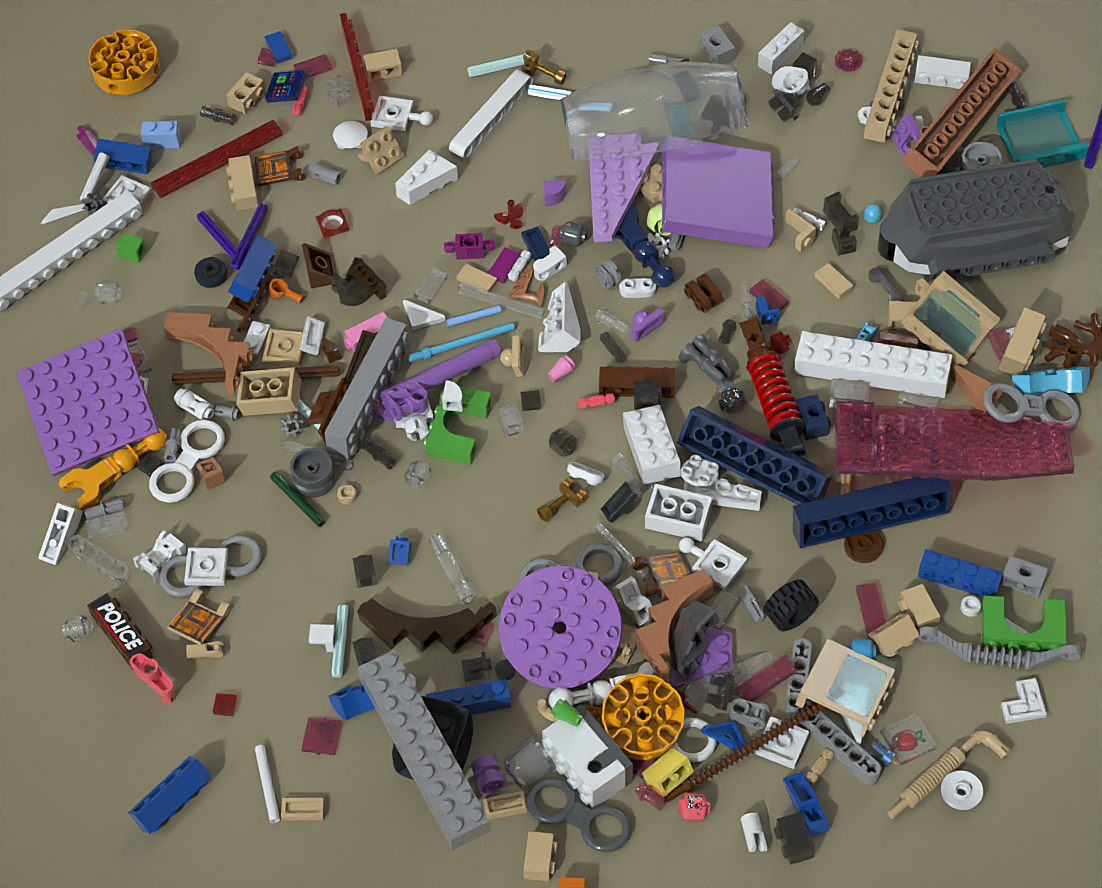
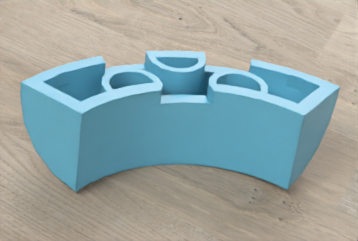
(1064, 380)

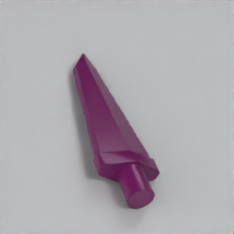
(87, 139)

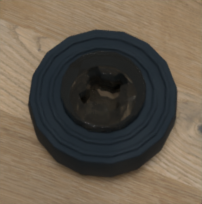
(217, 272)

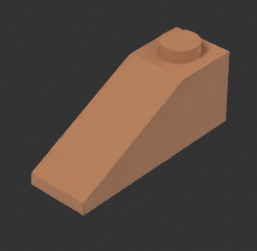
(974, 387)

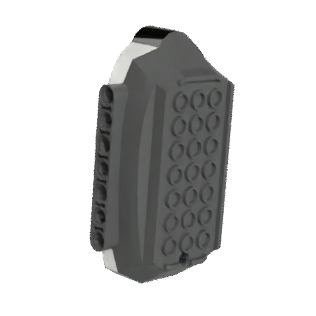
(977, 221)

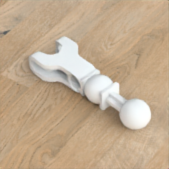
(596, 692)

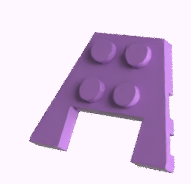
(713, 657)

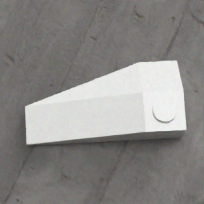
(561, 325)

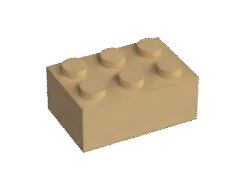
(1023, 342)
(268, 391)

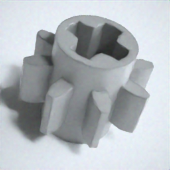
(293, 429)

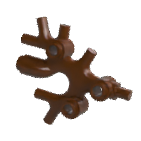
(1075, 347)

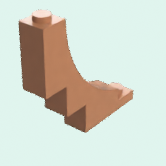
(656, 637)

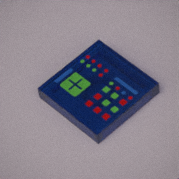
(285, 86)

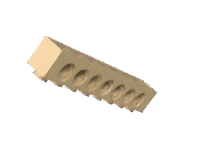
(891, 86)

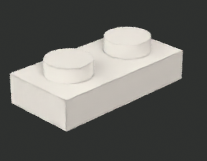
(257, 337)

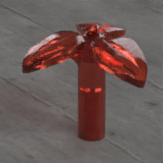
(514, 213)

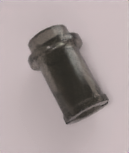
(727, 331)

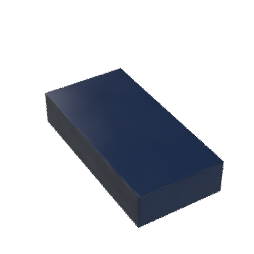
(535, 243)

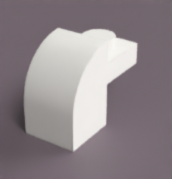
(633, 602)

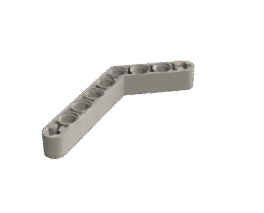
(866, 768)

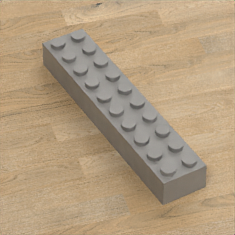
(424, 750)

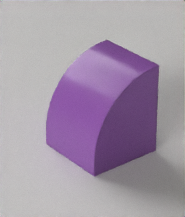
(554, 192)

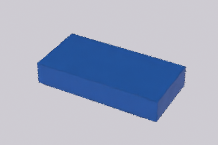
(278, 47)

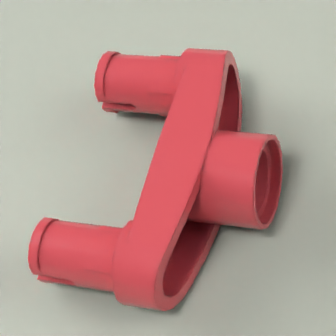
(157, 679)

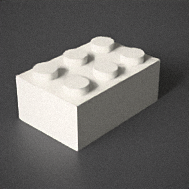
(678, 512)

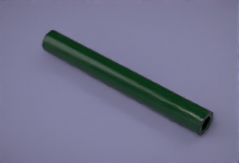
(297, 499)

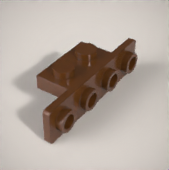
(245, 308)
(326, 406)

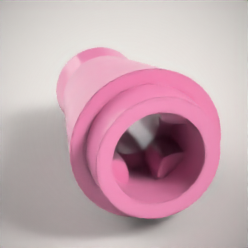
(561, 368)

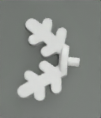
(661, 248)

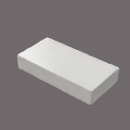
(312, 336)

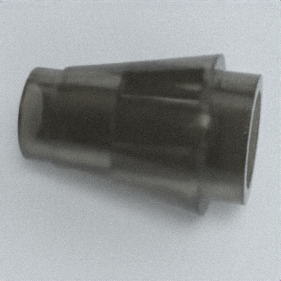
(817, 94)

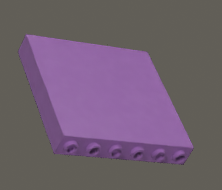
(718, 193)

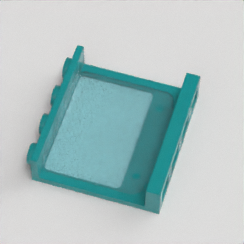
(1040, 134)

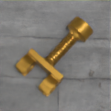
(533, 64)
(565, 488)

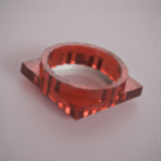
(328, 215)

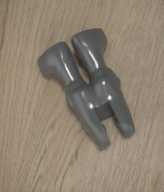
(713, 366)

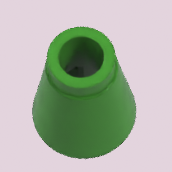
(566, 712)

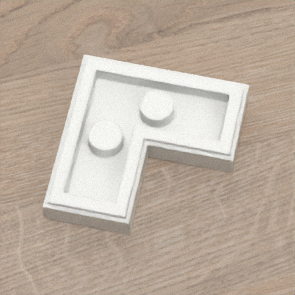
(125, 184)
(1028, 707)

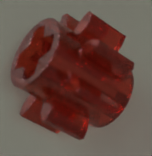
(780, 342)

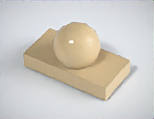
(514, 357)

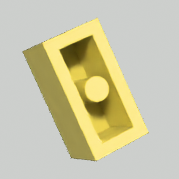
(668, 772)

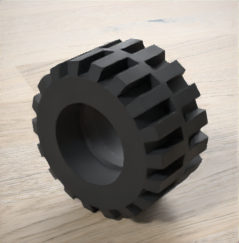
(791, 605)

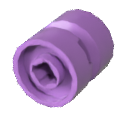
(487, 774)

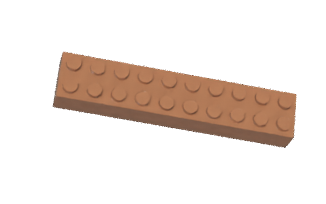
(961, 115)

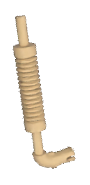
(945, 766)

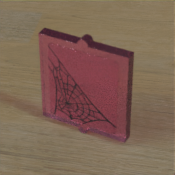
(321, 736)

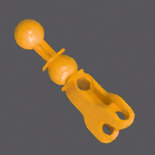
(108, 470)

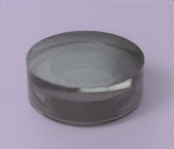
(505, 670)

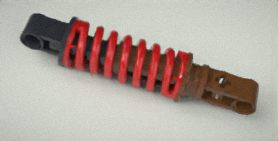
(773, 389)

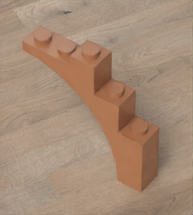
(218, 341)

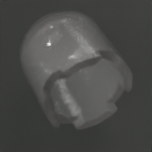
(527, 764)

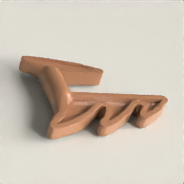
(522, 287)

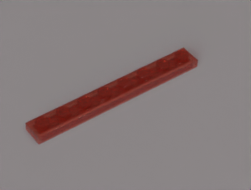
(358, 70)
(216, 158)

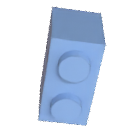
(160, 134)

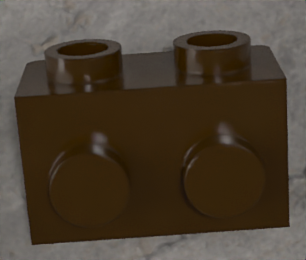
(368, 280)

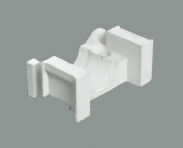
(165, 549)

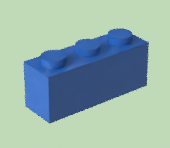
(124, 155)

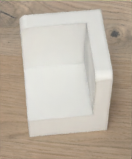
(322, 635)

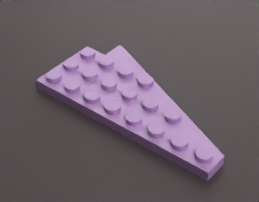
(614, 189)

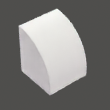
(452, 397)

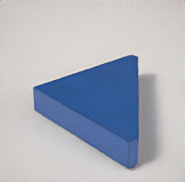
(726, 733)

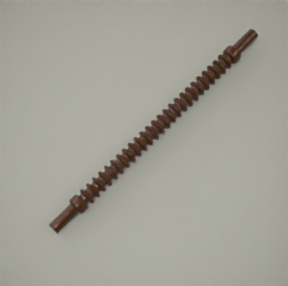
(687, 785)

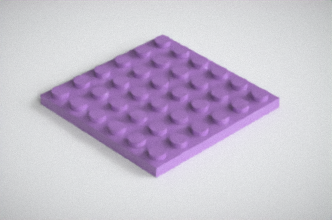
(87, 402)

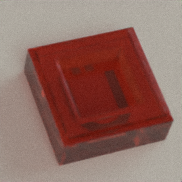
(224, 704)

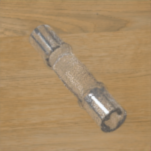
(452, 568)

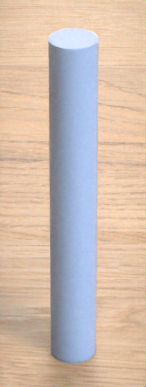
(474, 315)

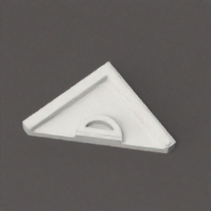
(421, 316)

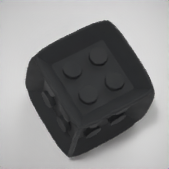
(455, 726)

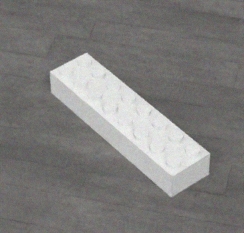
(873, 362)

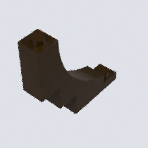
(450, 630)

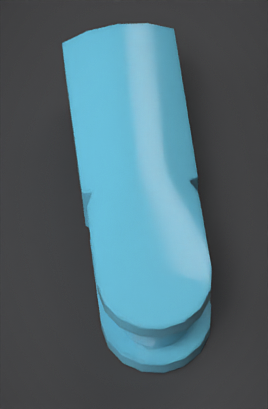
(867, 328)

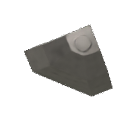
(690, 636)

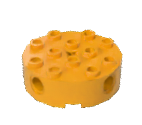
(124, 62)
(660, 707)

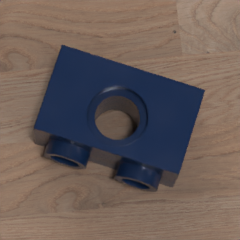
(814, 426)

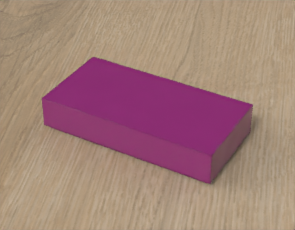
(504, 264)

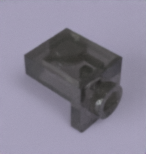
(285, 264)

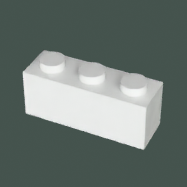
(781, 48)
(941, 72)

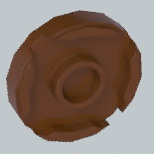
(864, 547)

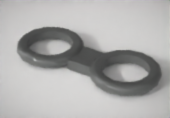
(578, 815)

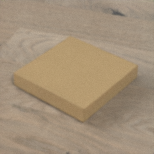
(283, 347)

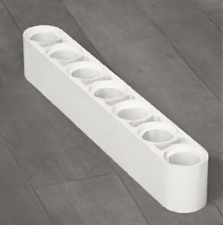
(490, 114)

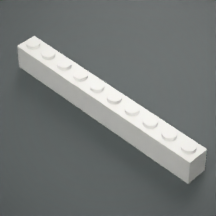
(68, 248)

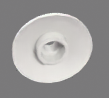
(964, 782)

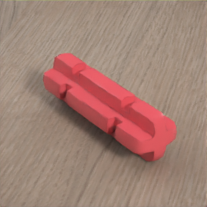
(297, 108)
(596, 400)

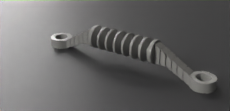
(1029, 660)

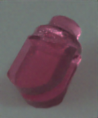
(645, 791)

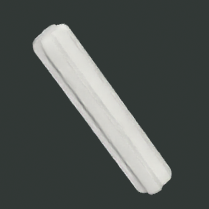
(95, 175)

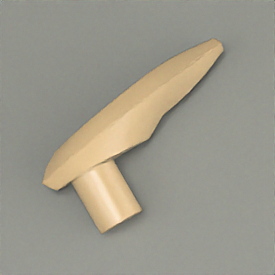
(545, 710)

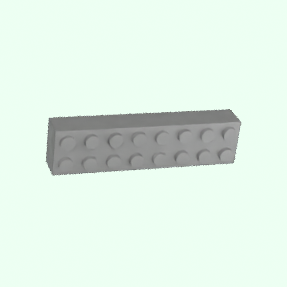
(364, 391)

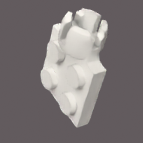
(416, 423)

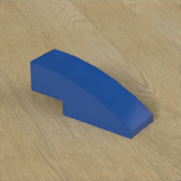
(807, 803)

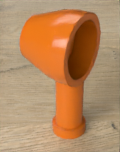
(282, 289)

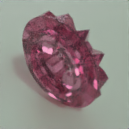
(848, 65)

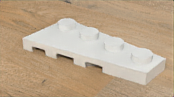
(728, 494)

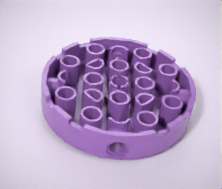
(531, 619)

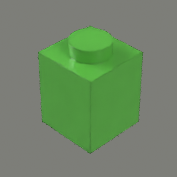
(130, 248)

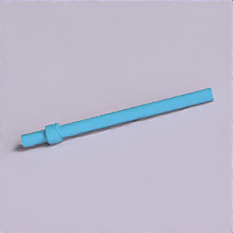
(426, 353)

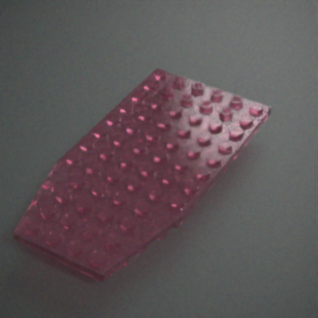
(946, 444)

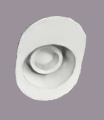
(791, 80)

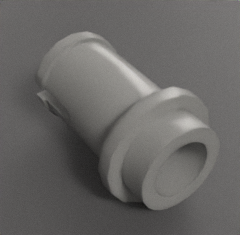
(229, 412)

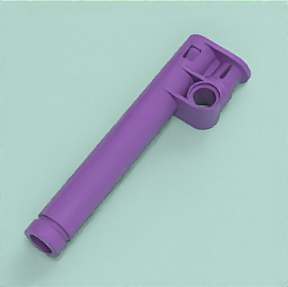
(411, 394)

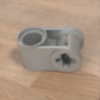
(750, 713)

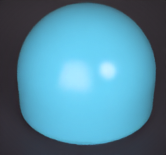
(872, 213)

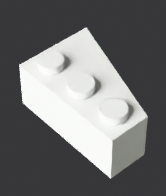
(424, 177)

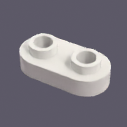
(638, 288)
(591, 475)

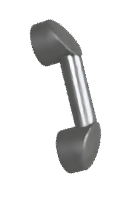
(877, 275)

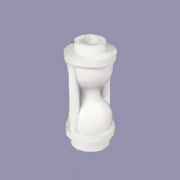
(186, 399)

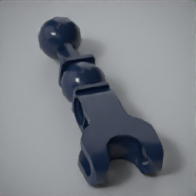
(643, 250)

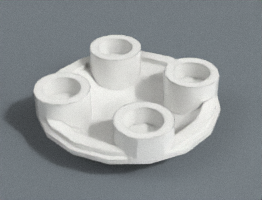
(350, 134)
(699, 471)

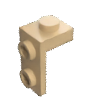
(806, 230)

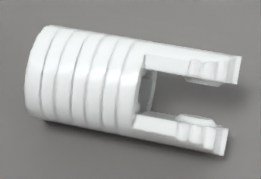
(753, 830)

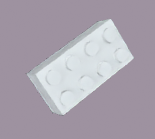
(651, 444)

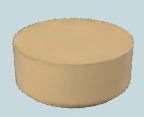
(346, 494)

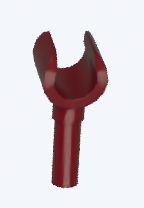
(686, 704)

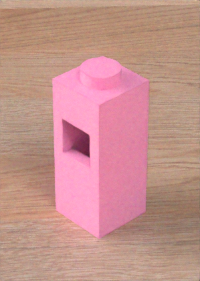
(371, 325)

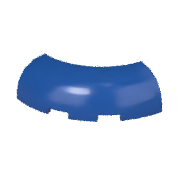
(351, 701)

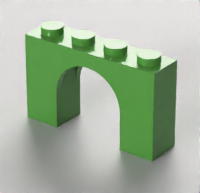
(450, 446)
(999, 634)

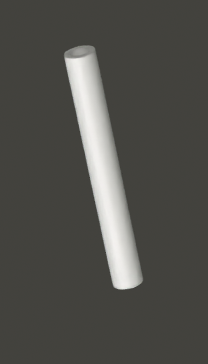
(267, 784)

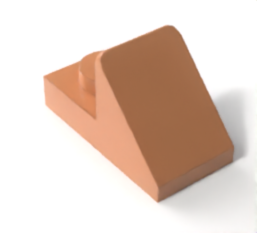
(211, 473)

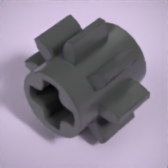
(88, 205)

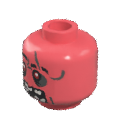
(693, 806)

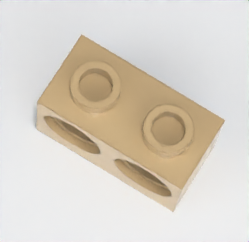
(245, 93)

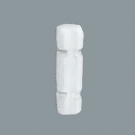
(818, 223)
(519, 266)

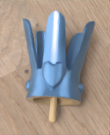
(888, 756)

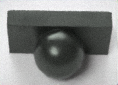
(620, 502)

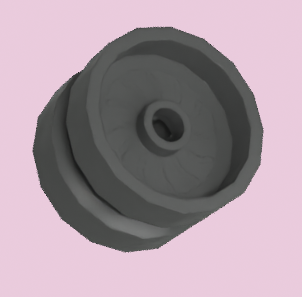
(312, 472)

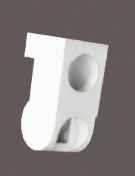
(550, 264)

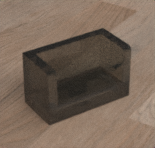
(839, 215)

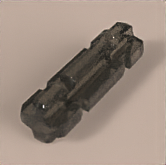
(613, 347)

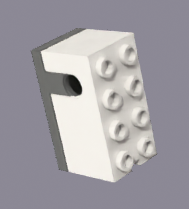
(588, 758)

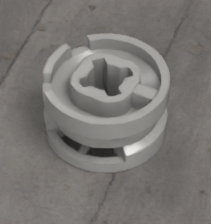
(607, 274)

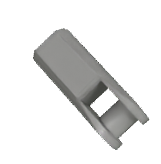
(324, 174)

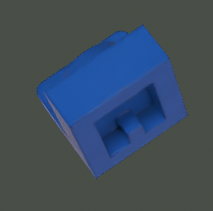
(765, 314)
(399, 551)

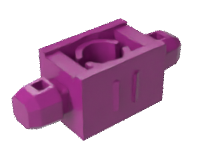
(469, 246)

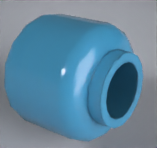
(864, 647)

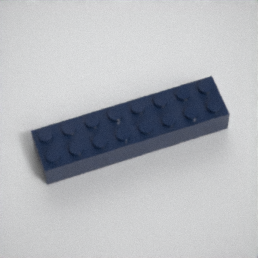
(753, 457)
(870, 510)

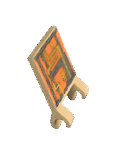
(197, 621)

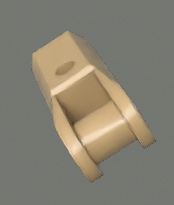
(201, 651)

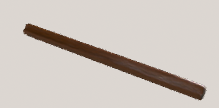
(219, 376)

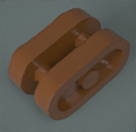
(703, 293)

